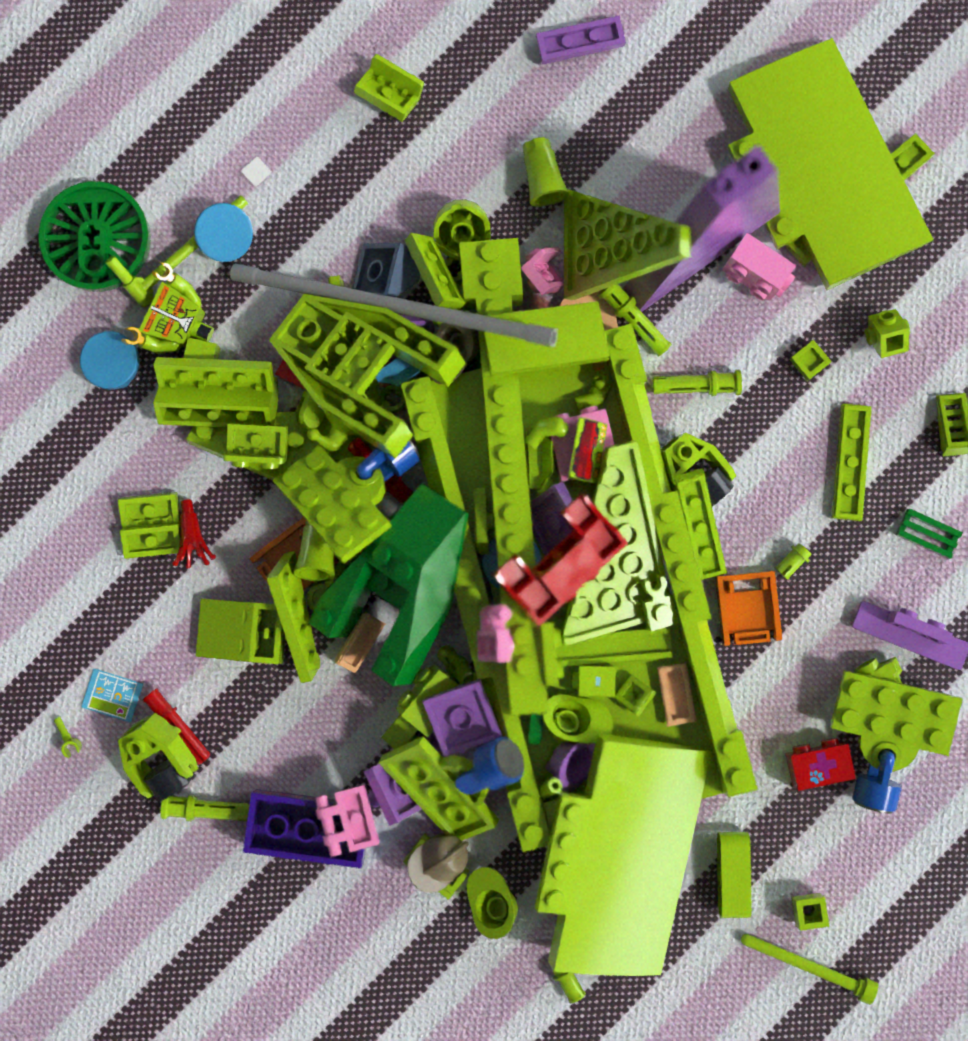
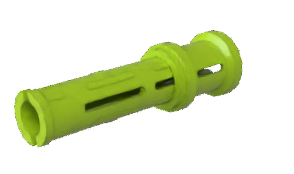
(623, 306)
(711, 383)
(191, 807)

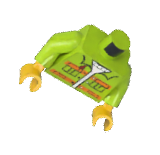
(171, 317)

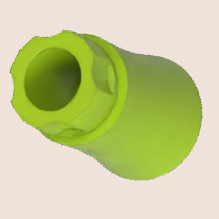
(543, 174)
(314, 558)

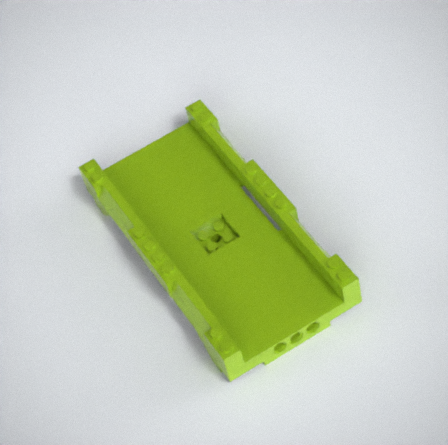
(455, 458)

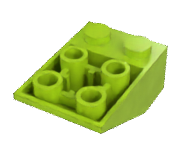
(240, 632)

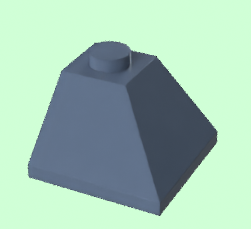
(385, 269)

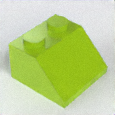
(410, 704)

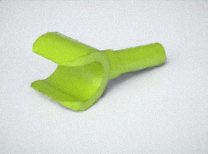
(67, 738)

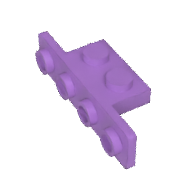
(912, 634)

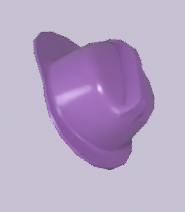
(571, 764)

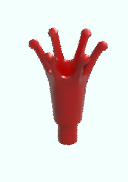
(191, 536)

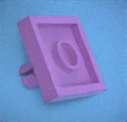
(546, 521)
(462, 717)
(389, 796)

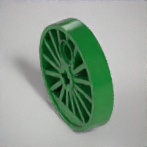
(94, 195)

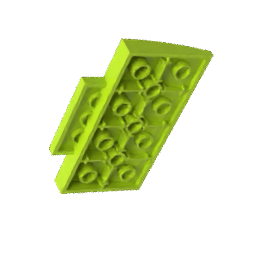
(830, 163)
(621, 856)

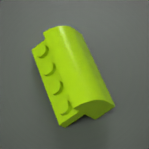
(215, 392)

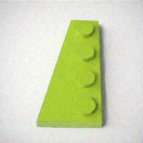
(294, 616)

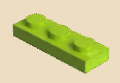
(434, 271)

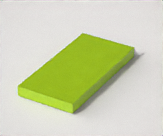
(578, 341)

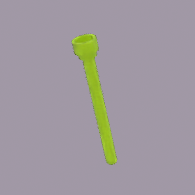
(864, 989)

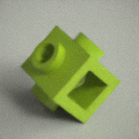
(888, 333)

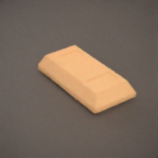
(359, 642)
(676, 694)

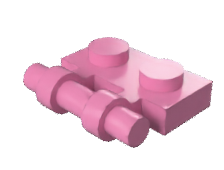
(493, 640)
(356, 820)

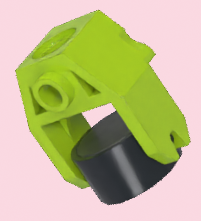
(685, 451)
(146, 739)

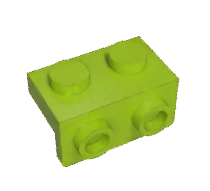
(389, 88)
(256, 445)

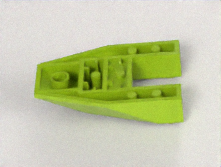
(341, 349)

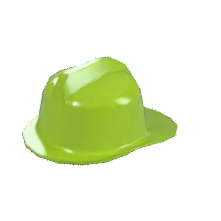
(577, 719)
(491, 903)

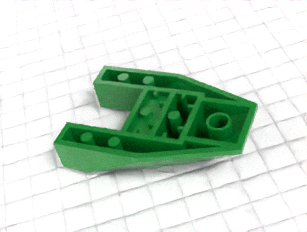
(410, 568)

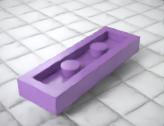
(580, 39)

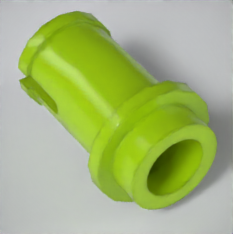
(793, 560)
(570, 986)

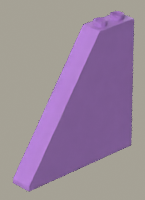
(718, 218)

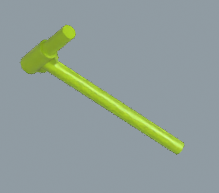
(141, 288)

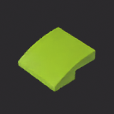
(150, 524)

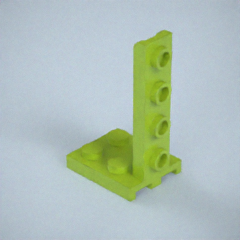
(601, 649)

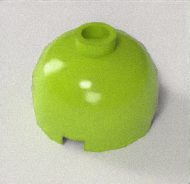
(460, 222)

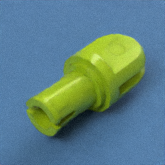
(308, 413)

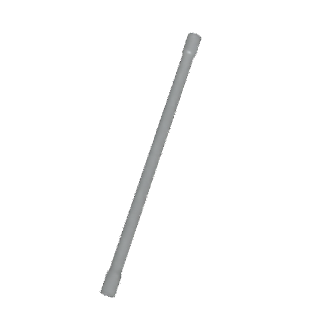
(528, 332)

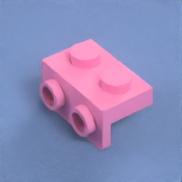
(541, 274)

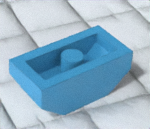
(396, 372)

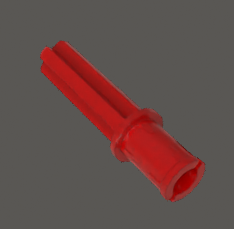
(394, 484)
(160, 705)

